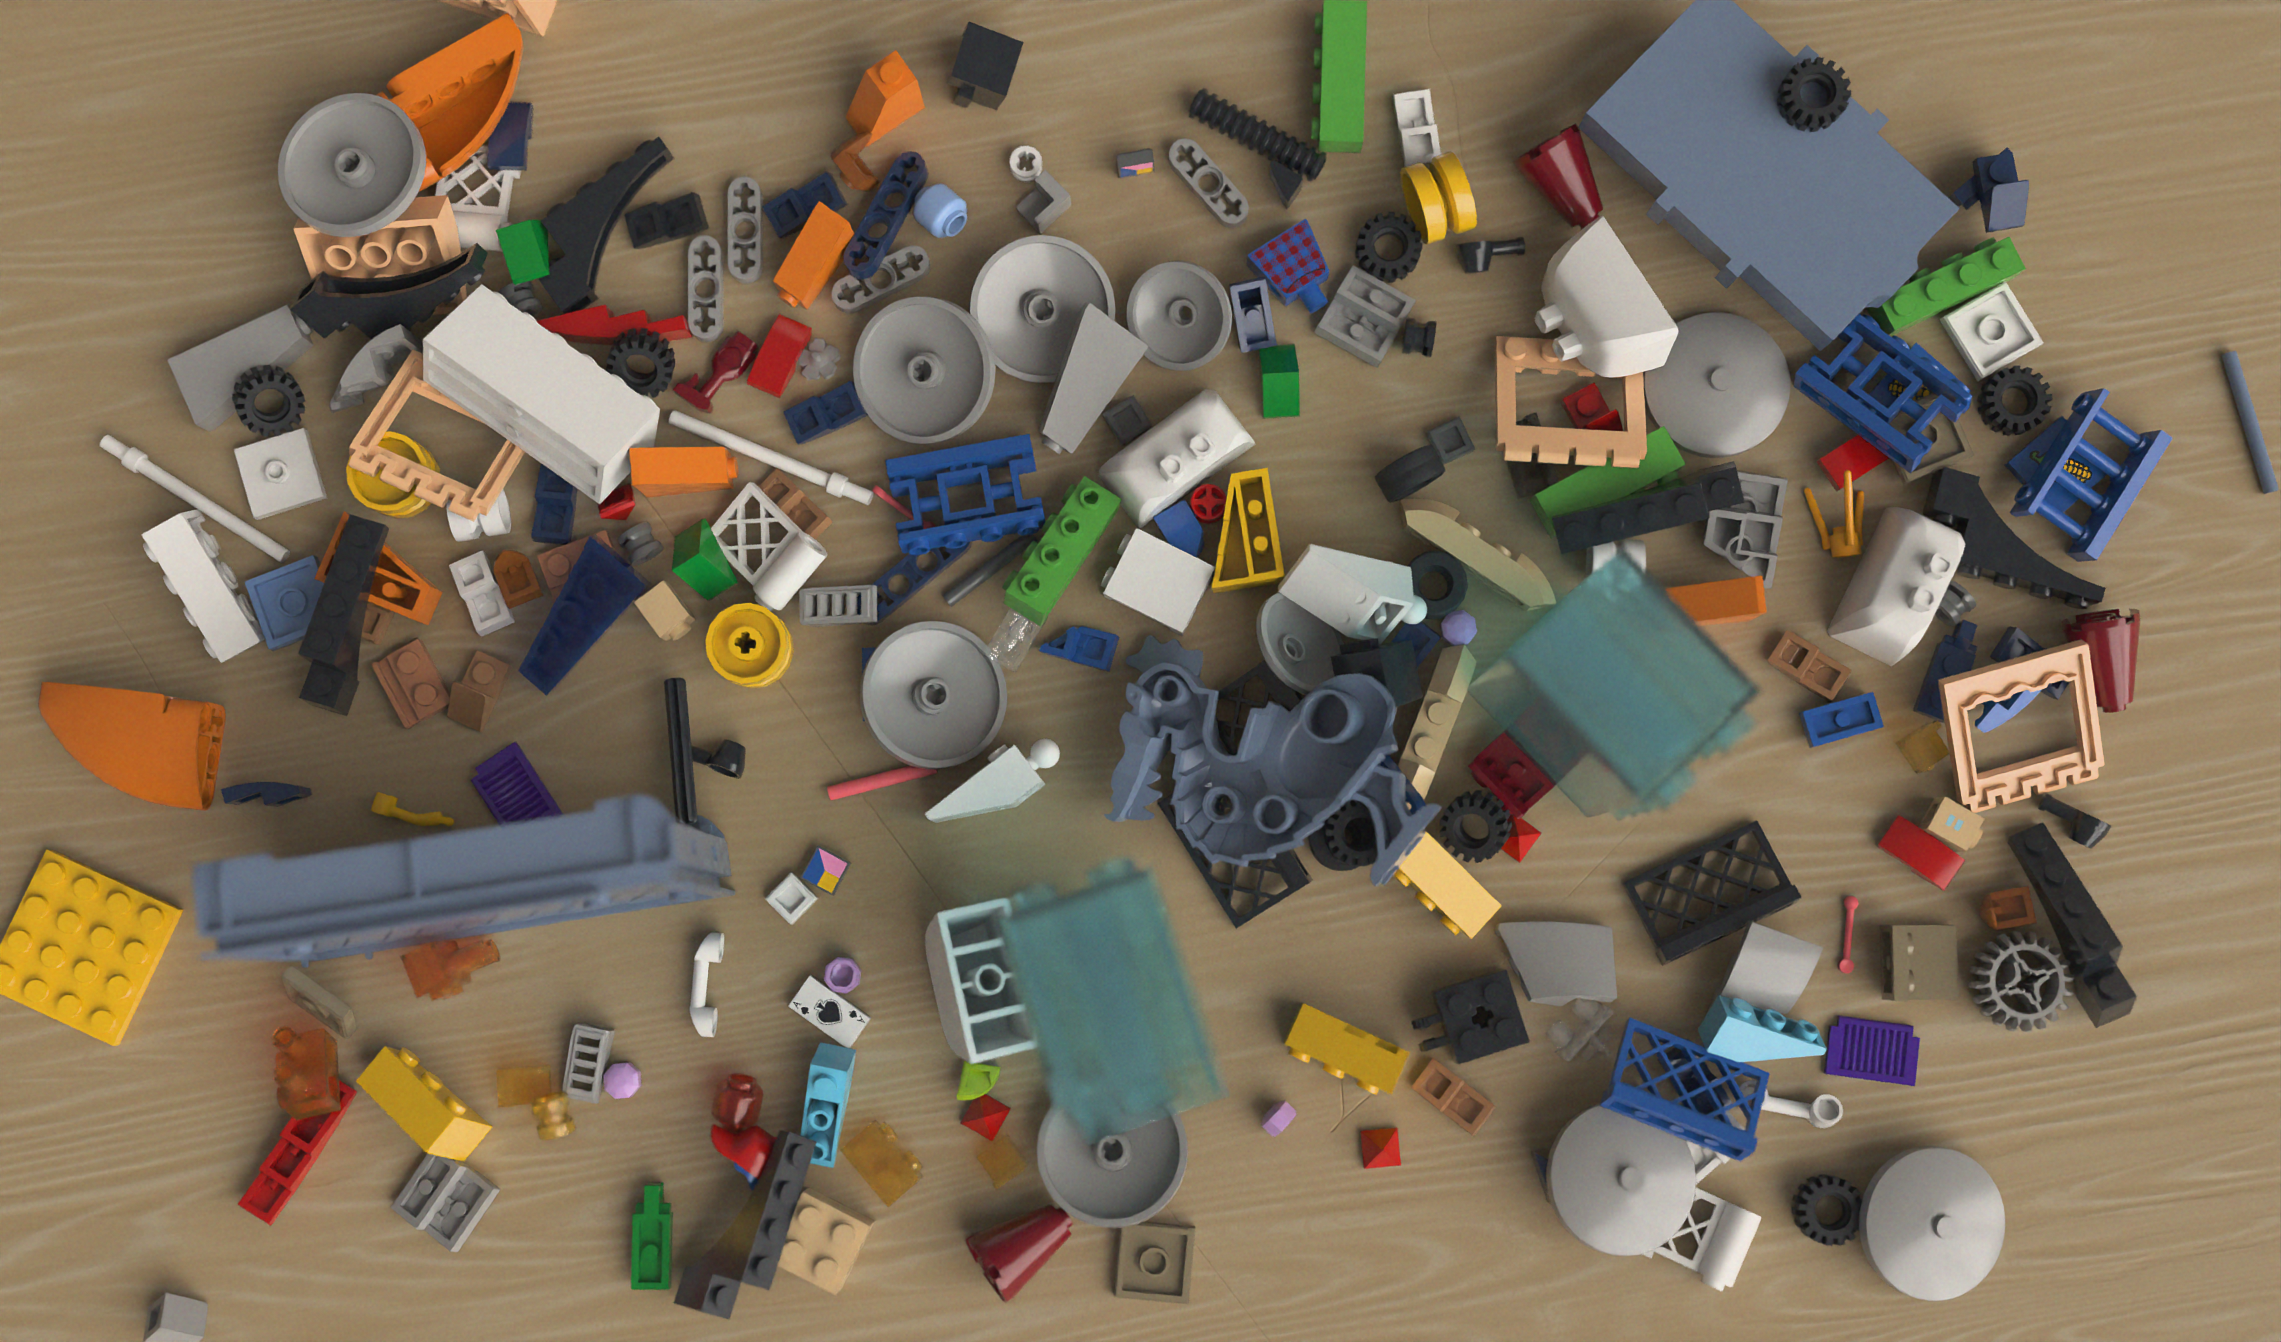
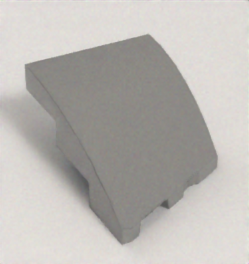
(373, 366)
(1750, 530)
(1561, 960)
(1768, 969)

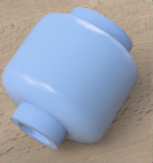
(940, 210)

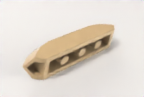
(1491, 564)
(1436, 717)

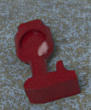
(727, 365)

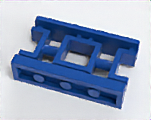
(1866, 414)
(961, 467)

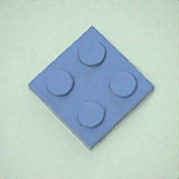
(286, 601)

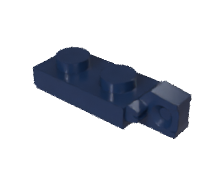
(1951, 657)

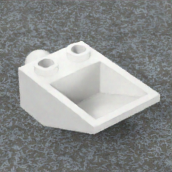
(1353, 592)
(1000, 784)

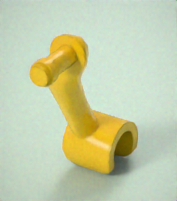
(386, 806)

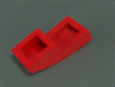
(779, 356)
(1854, 455)
(1921, 853)

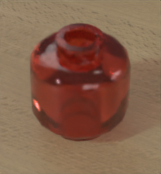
(737, 1102)

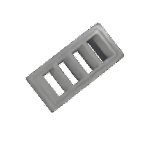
(816, 605)
(576, 1046)

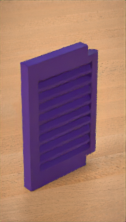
(514, 788)
(1872, 1051)

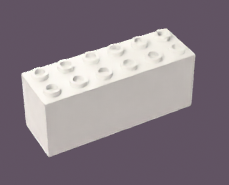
(539, 392)

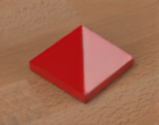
(618, 504)
(1521, 838)
(985, 1116)
(1380, 1148)

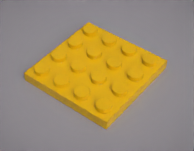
(84, 947)

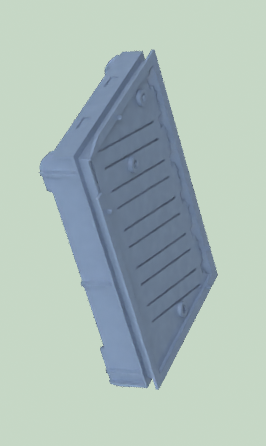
(458, 884)

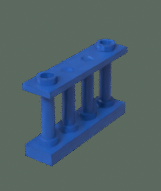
(2125, 479)

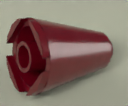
(1563, 176)
(2112, 653)
(1019, 1248)

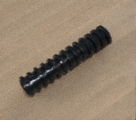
(1257, 134)

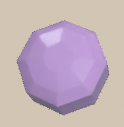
(1458, 628)
(842, 975)
(622, 1080)
(1278, 1117)

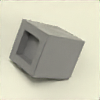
(1044, 203)
(175, 1320)

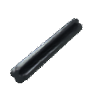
(680, 751)

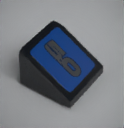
(1286, 182)

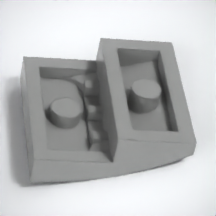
(1365, 316)
(445, 1200)

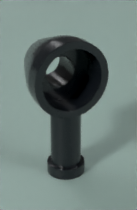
(1476, 256)
(725, 759)
(2083, 828)

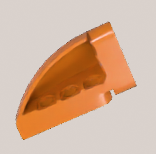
(460, 94)
(139, 740)

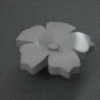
(819, 361)

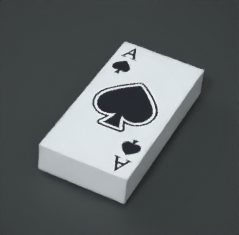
(829, 1012)

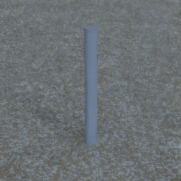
(2250, 422)

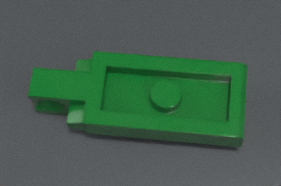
(652, 1241)

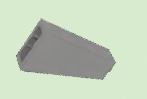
(212, 368)
(1089, 376)

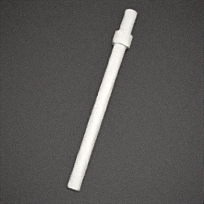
(138, 462)
(835, 484)

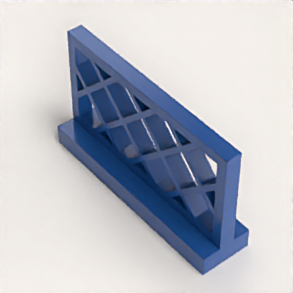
(1679, 1119)

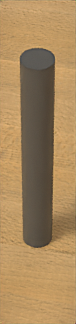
(988, 569)

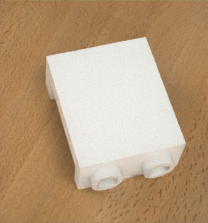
(1158, 580)

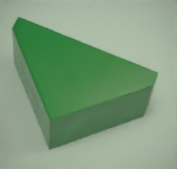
(525, 250)
(1279, 381)
(701, 561)

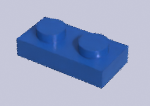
(1841, 719)

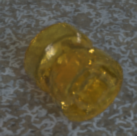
(553, 1115)

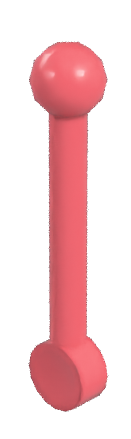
(883, 495)
(1846, 965)

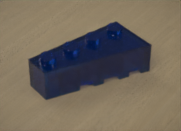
(589, 605)

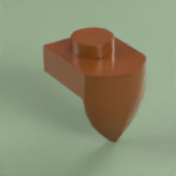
(854, 170)
(516, 578)
(2008, 909)

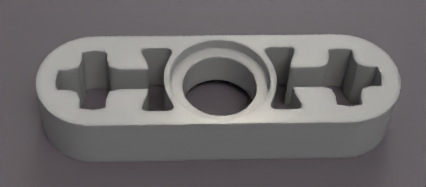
(1184, 169)
(735, 256)
(715, 262)
(909, 278)

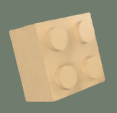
(823, 1241)

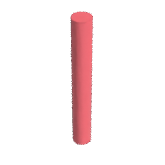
(877, 781)

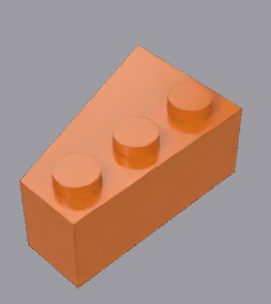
(395, 582)

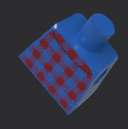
(1292, 267)

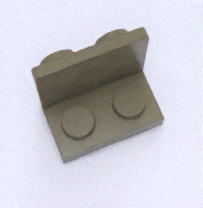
(1919, 962)

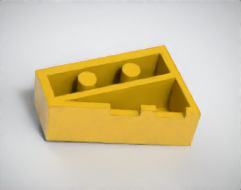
(1249, 536)
(1447, 888)
(1345, 1049)
(423, 1105)

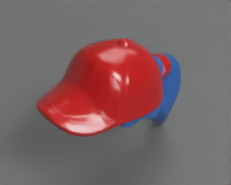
(747, 1149)

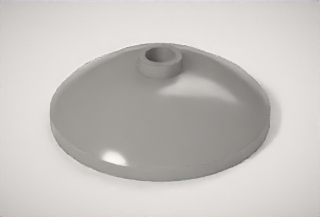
(1159, 321)
(1296, 643)

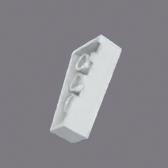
(204, 585)

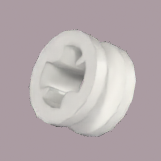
(1026, 176)

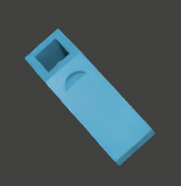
(1754, 1034)
(827, 1100)

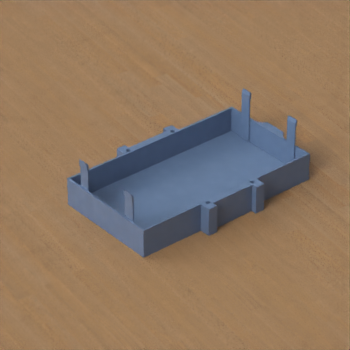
(1795, 213)

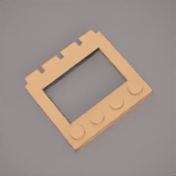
(1553, 443)
(405, 473)
(1999, 682)

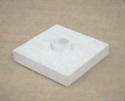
(1991, 331)
(280, 473)

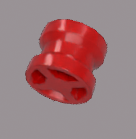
(1208, 497)

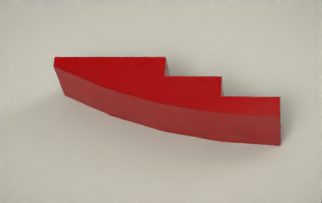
(600, 326)
(291, 1160)

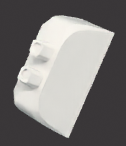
(1603, 306)
(1175, 457)
(1897, 585)
(975, 983)

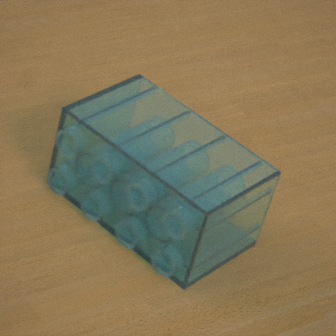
(1618, 693)
(1111, 1002)

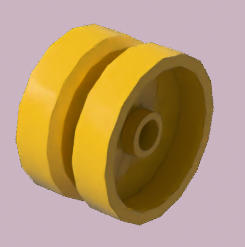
(1438, 197)
(383, 496)
(728, 641)

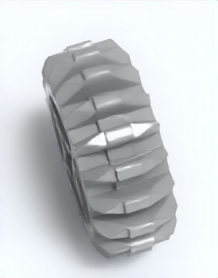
(2013, 968)

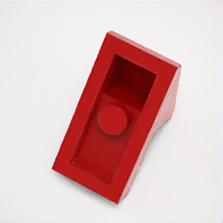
(1589, 410)

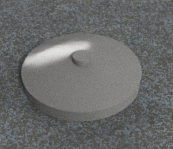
(352, 165)
(1031, 299)
(924, 370)
(1718, 386)
(932, 695)
(1116, 1178)
(1619, 1182)
(1932, 1223)

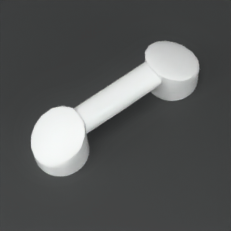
(705, 1017)
(1821, 1113)

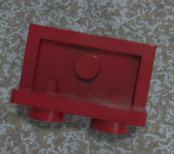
(1511, 774)

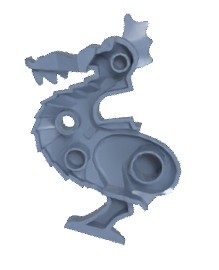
(1287, 770)

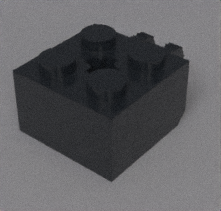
(1457, 1005)

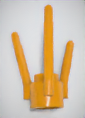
(1845, 539)

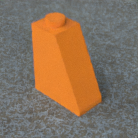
(885, 98)
(813, 257)
(682, 470)
(1722, 600)

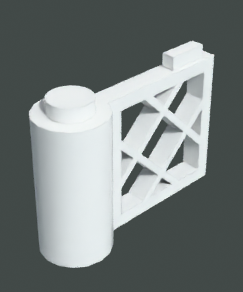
(480, 222)
(787, 565)
(1722, 1243)

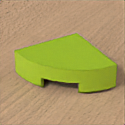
(976, 1080)

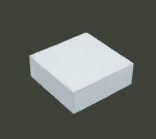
(791, 898)

